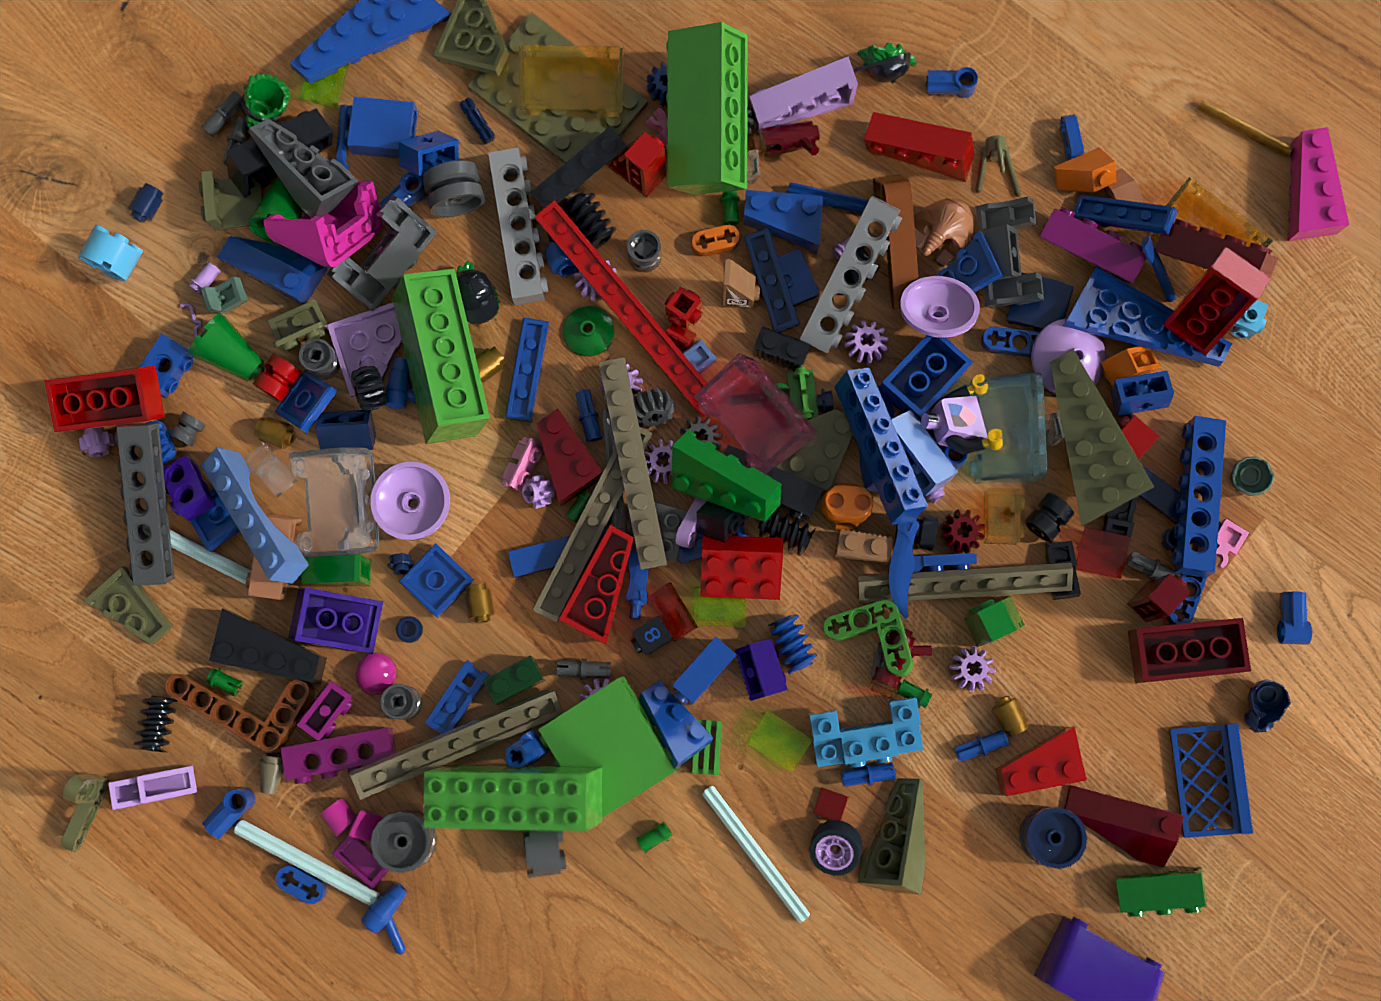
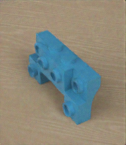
(869, 741)

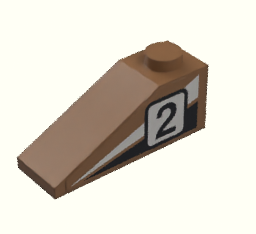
(739, 287)

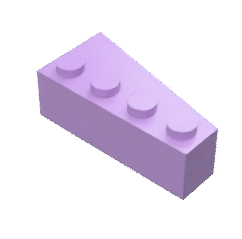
(805, 95)

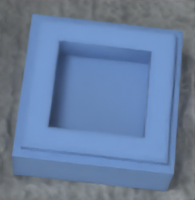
(700, 356)

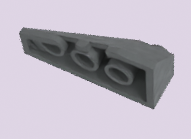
(308, 176)

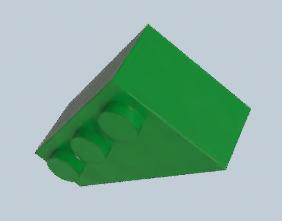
(993, 620)
(1162, 892)

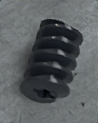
(589, 219)
(787, 531)
(155, 723)

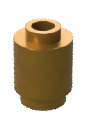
(489, 363)
(275, 432)
(479, 603)
(1010, 715)

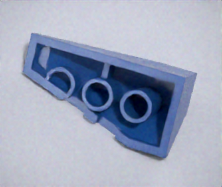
(274, 267)

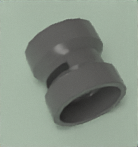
(187, 429)

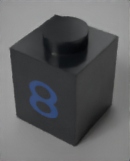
(651, 636)

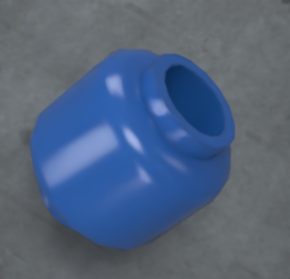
(558, 261)

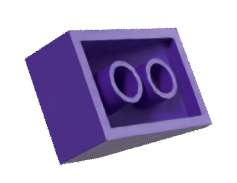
(335, 620)

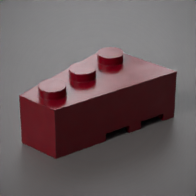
(567, 458)

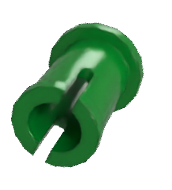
(730, 207)
(579, 505)
(218, 679)
(908, 690)
(654, 837)

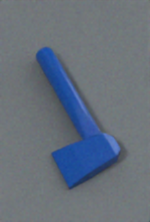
(343, 124)
(1154, 260)

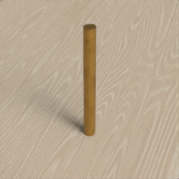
(1245, 128)

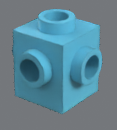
(1251, 322)

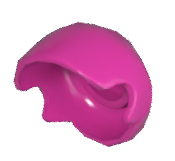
(375, 673)

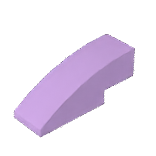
(152, 788)

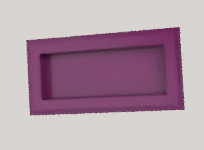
(360, 861)

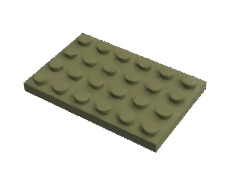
(556, 130)

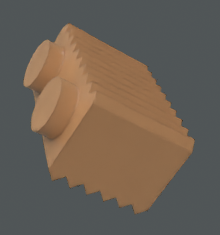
(863, 547)

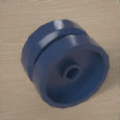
(1068, 842)

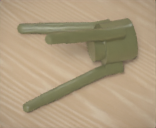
(997, 152)

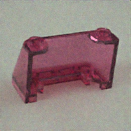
(755, 413)

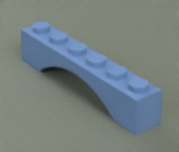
(273, 550)

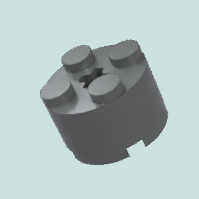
(543, 853)

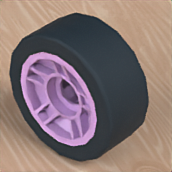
(824, 854)

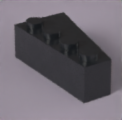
(248, 159)
(255, 648)

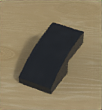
(1121, 519)
(1063, 553)

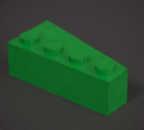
(722, 479)

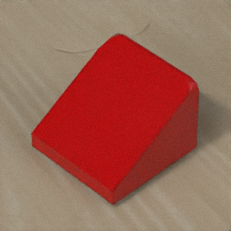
(681, 336)
(830, 804)

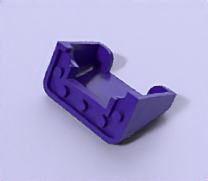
(1095, 969)

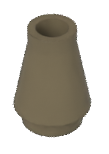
(271, 772)

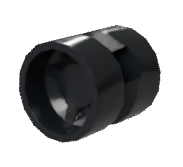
(1051, 514)
(926, 533)

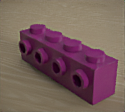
(1094, 245)

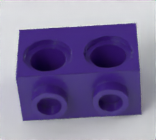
(190, 486)

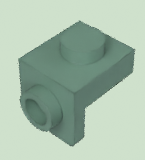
(224, 296)

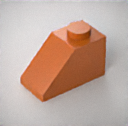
(1086, 172)
(1130, 363)

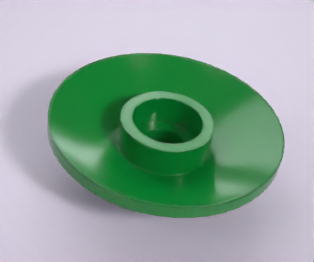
(588, 343)

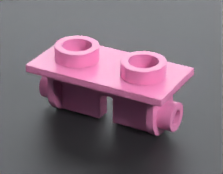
(528, 453)

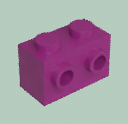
(324, 710)

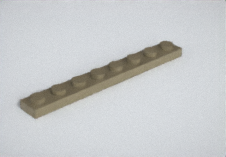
(632, 463)
(584, 538)
(972, 582)
(455, 743)

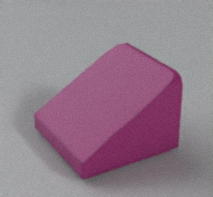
(364, 825)

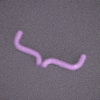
(193, 319)

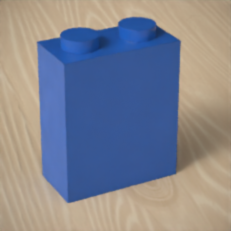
(379, 126)
(703, 671)

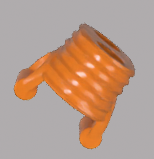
(847, 505)

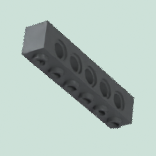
(153, 491)

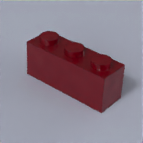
(1159, 597)

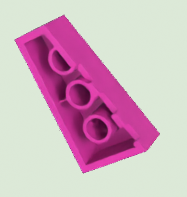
(1315, 188)

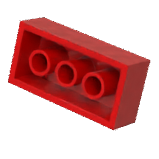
(1217, 301)
(104, 398)

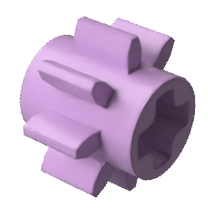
(96, 442)
(538, 491)

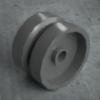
(453, 188)
(396, 856)

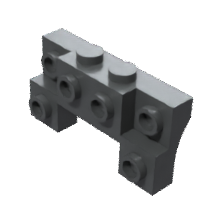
(999, 227)
(389, 258)

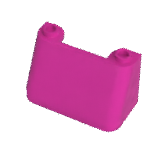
(334, 235)

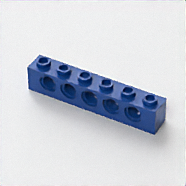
(1212, 434)
(880, 446)

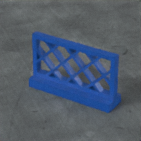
(1234, 774)

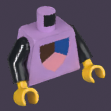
(959, 421)

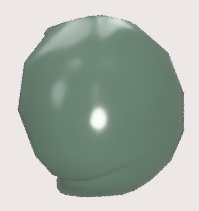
(1252, 476)

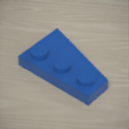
(974, 265)
(676, 725)

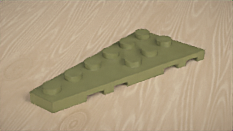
(1098, 453)

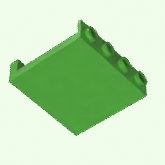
(611, 734)

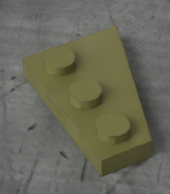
(130, 606)

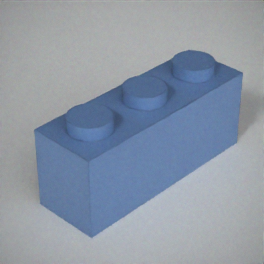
(925, 457)

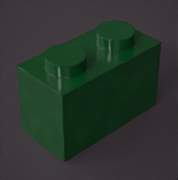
(513, 680)

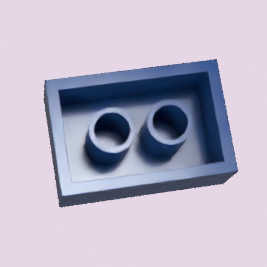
(925, 375)

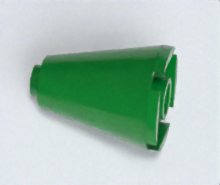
(275, 201)
(226, 349)

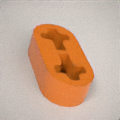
(713, 235)

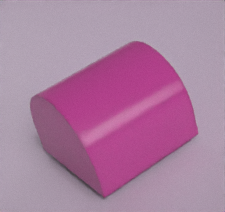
(339, 816)

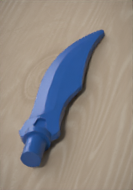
(902, 565)
(637, 588)

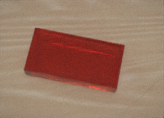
(672, 611)

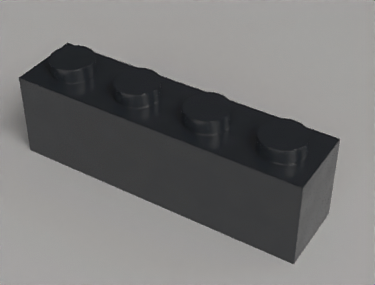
(579, 168)
(797, 494)

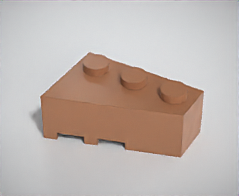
(256, 580)

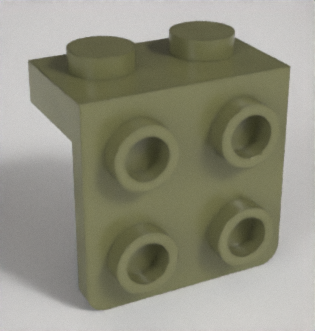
(224, 203)
(298, 324)

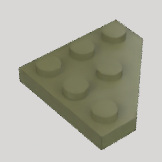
(472, 39)
(822, 456)

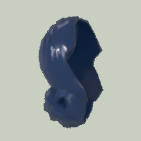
(1267, 705)

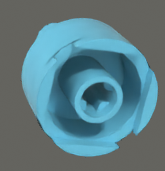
(110, 253)

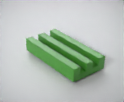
(695, 770)

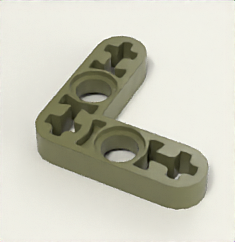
(88, 793)

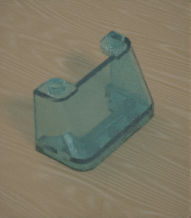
(1017, 409)

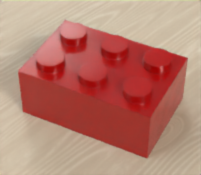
(742, 567)

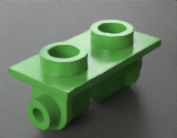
(803, 391)

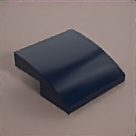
(1042, 313)

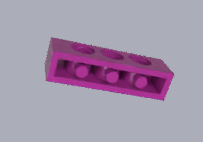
(296, 757)

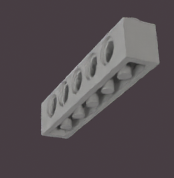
(502, 165)
(814, 331)

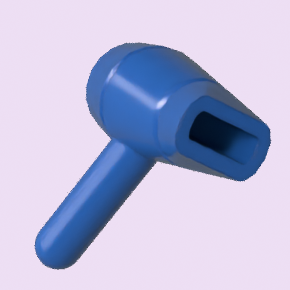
(398, 386)
(381, 912)

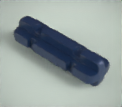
(477, 120)

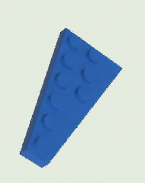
(365, 30)
(1128, 315)

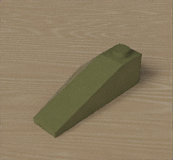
(898, 849)

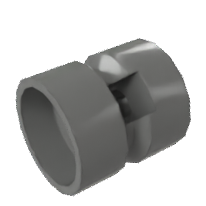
(644, 251)
(323, 363)
(401, 702)

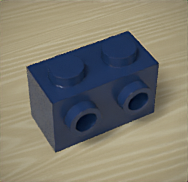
(346, 429)

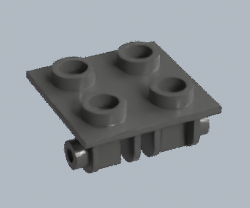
(669, 523)

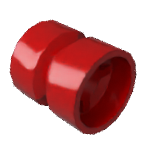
(277, 377)

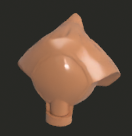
(948, 220)

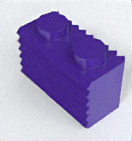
(761, 669)

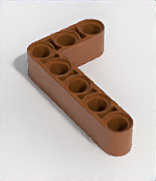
(902, 247)
(240, 714)

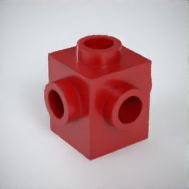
(683, 299)

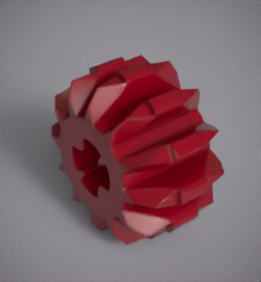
(969, 539)

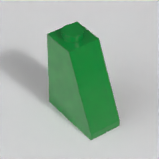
(337, 571)

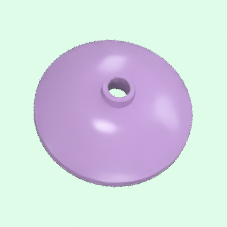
(939, 306)
(1056, 341)
(398, 488)

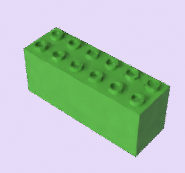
(707, 109)
(440, 356)
(513, 797)

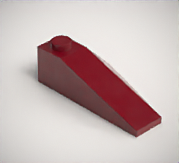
(1135, 828)

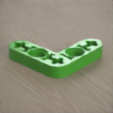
(883, 626)

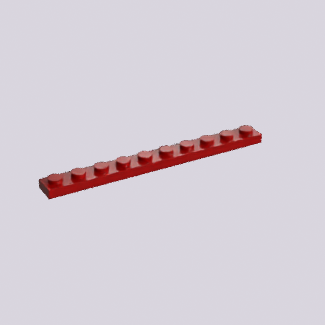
(622, 302)

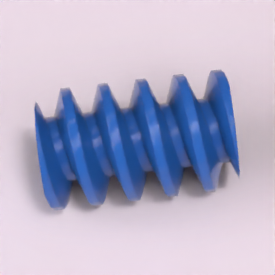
(792, 643)

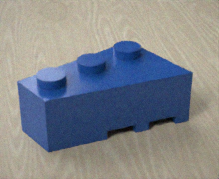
(786, 216)

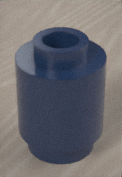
(145, 203)

